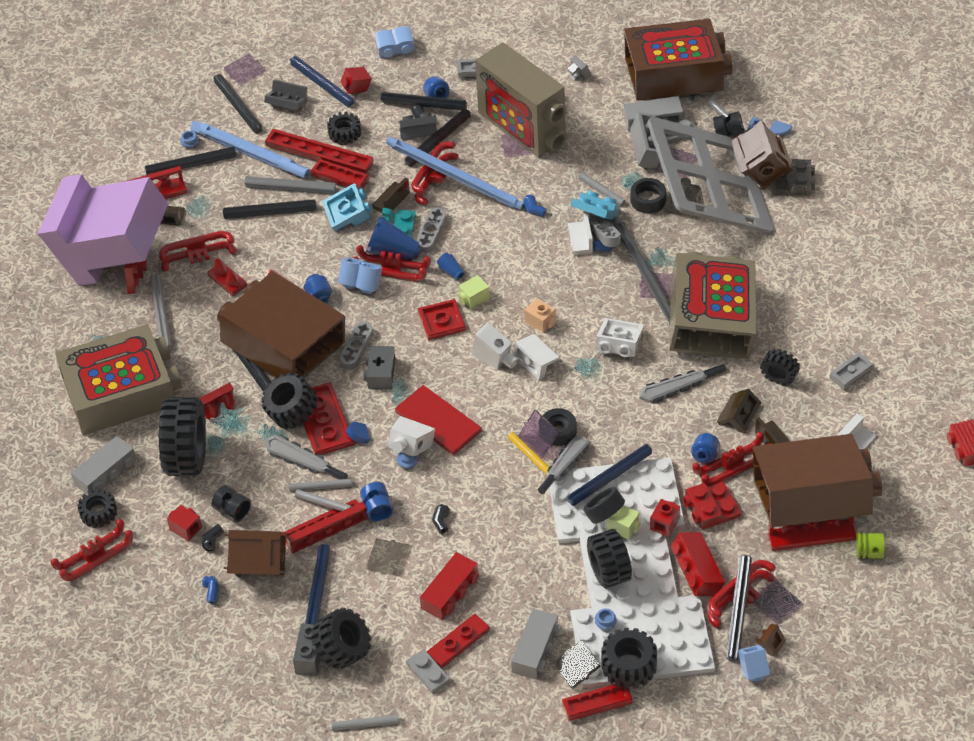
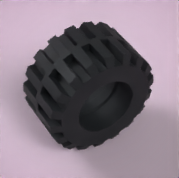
(298, 409)
(609, 558)
(354, 637)
(629, 673)

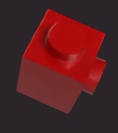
(356, 80)
(665, 517)
(184, 522)

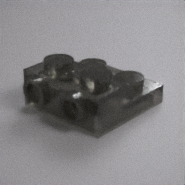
(796, 182)

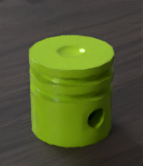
(870, 545)

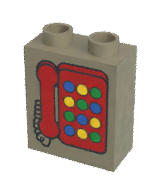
(521, 99)
(712, 305)
(117, 378)

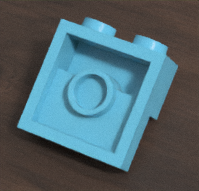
(593, 204)
(347, 207)

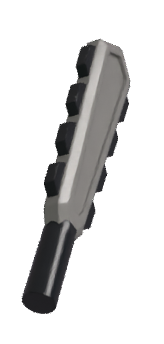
(669, 387)
(292, 452)
(565, 461)

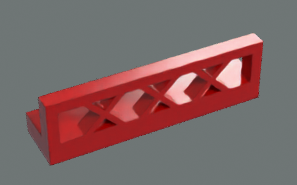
(168, 187)
(325, 526)
(811, 534)

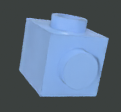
(754, 663)

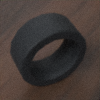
(648, 206)
(604, 505)

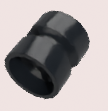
(729, 125)
(231, 503)

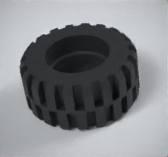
(182, 436)

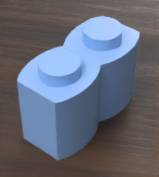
(394, 42)
(359, 274)

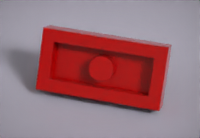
(226, 278)
(221, 395)

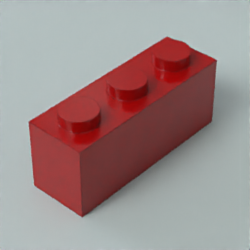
(697, 564)
(449, 586)

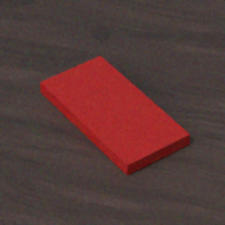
(328, 425)
(451, 426)

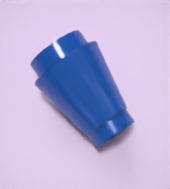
(450, 266)

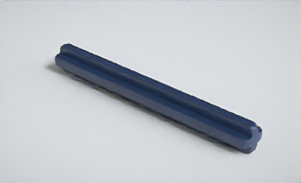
(322, 81)
(609, 474)
(318, 584)

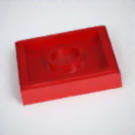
(441, 319)

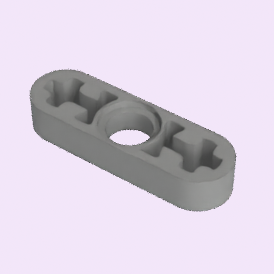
(430, 223)
(604, 231)
(355, 337)

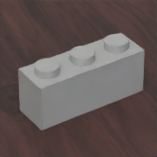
(664, 108)
(643, 142)
(104, 465)
(535, 644)

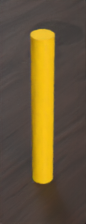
(528, 452)

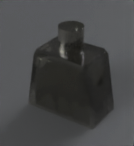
(692, 192)

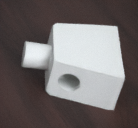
(493, 348)
(410, 437)

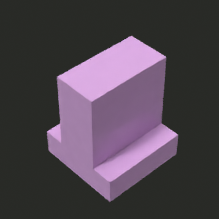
(101, 225)

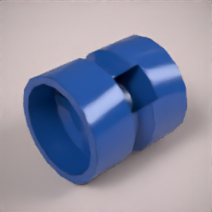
(376, 501)

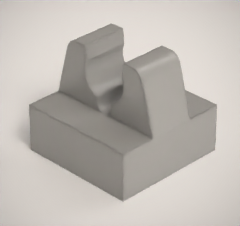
(578, 68)

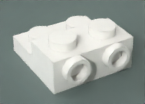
(619, 337)

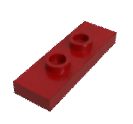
(339, 174)
(458, 640)
(596, 701)

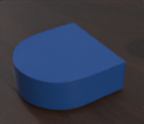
(358, 432)

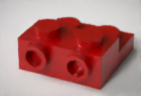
(133, 273)
(711, 504)

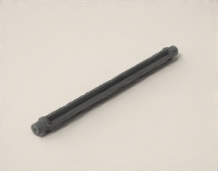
(643, 267)

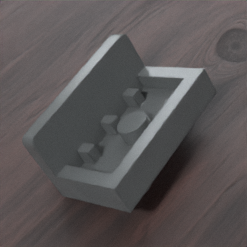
(287, 95)
(417, 127)

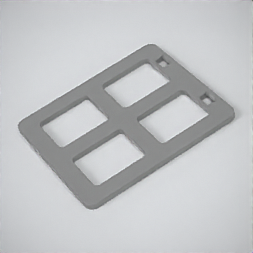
(707, 172)

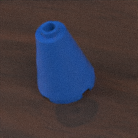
(392, 239)

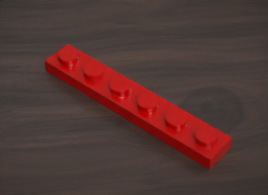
(317, 150)

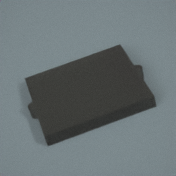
(387, 557)
(577, 664)

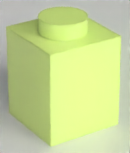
(473, 292)
(624, 522)

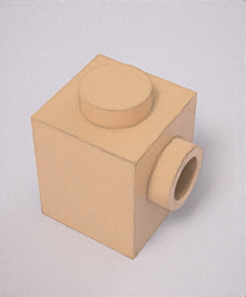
(540, 315)

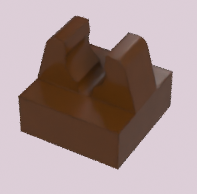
(771, 639)

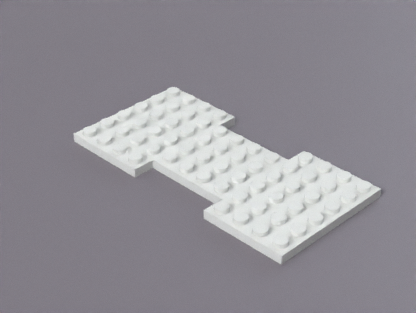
(651, 595)

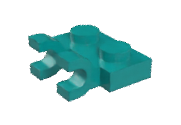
(401, 219)

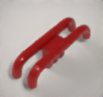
(431, 174)
(196, 248)
(392, 266)
(732, 463)
(94, 553)
(726, 594)

